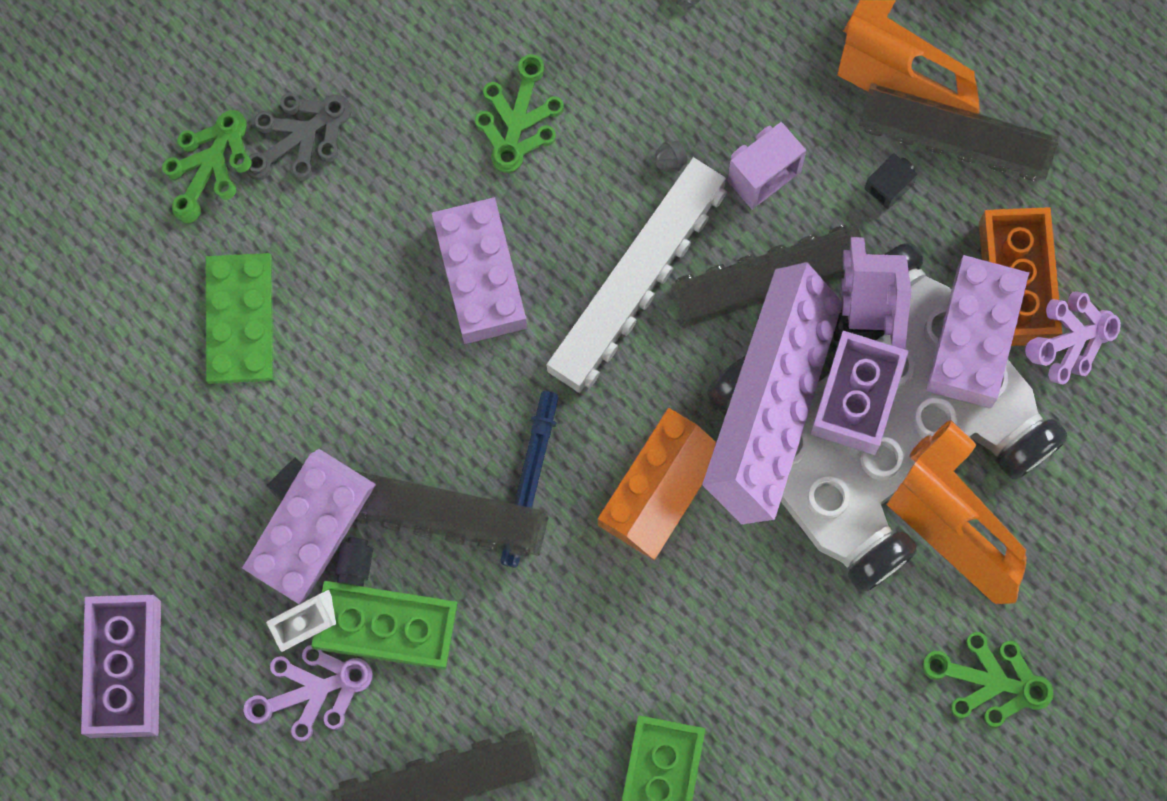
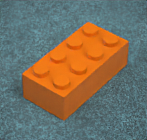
(1026, 243)

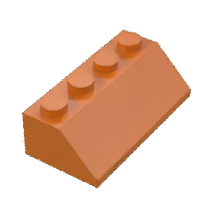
(659, 485)

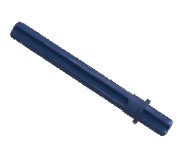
(534, 459)

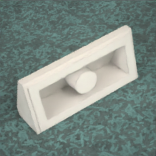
(303, 621)

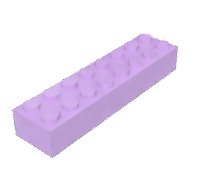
(773, 394)

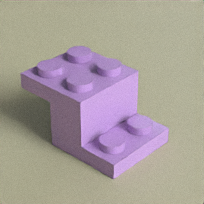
(876, 292)

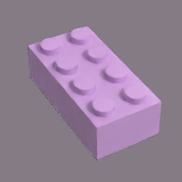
(479, 270)
(977, 331)
(308, 526)
(121, 666)

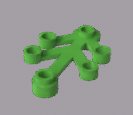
(518, 120)
(207, 161)
(993, 680)

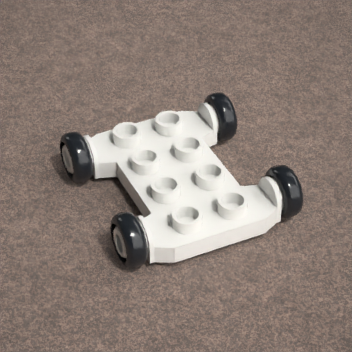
(840, 490)

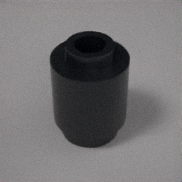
(354, 562)

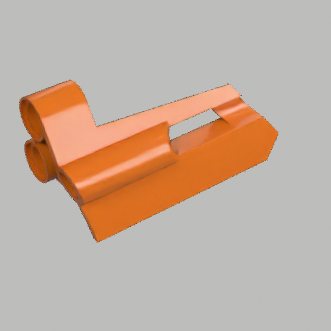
(883, 55)
(939, 508)

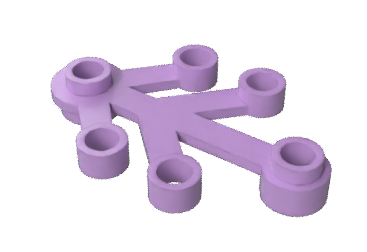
(1103, 327)
(314, 690)

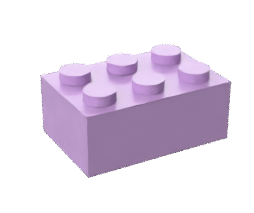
(859, 392)

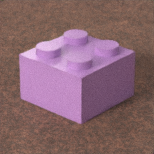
(766, 164)

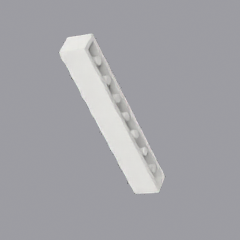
(636, 276)

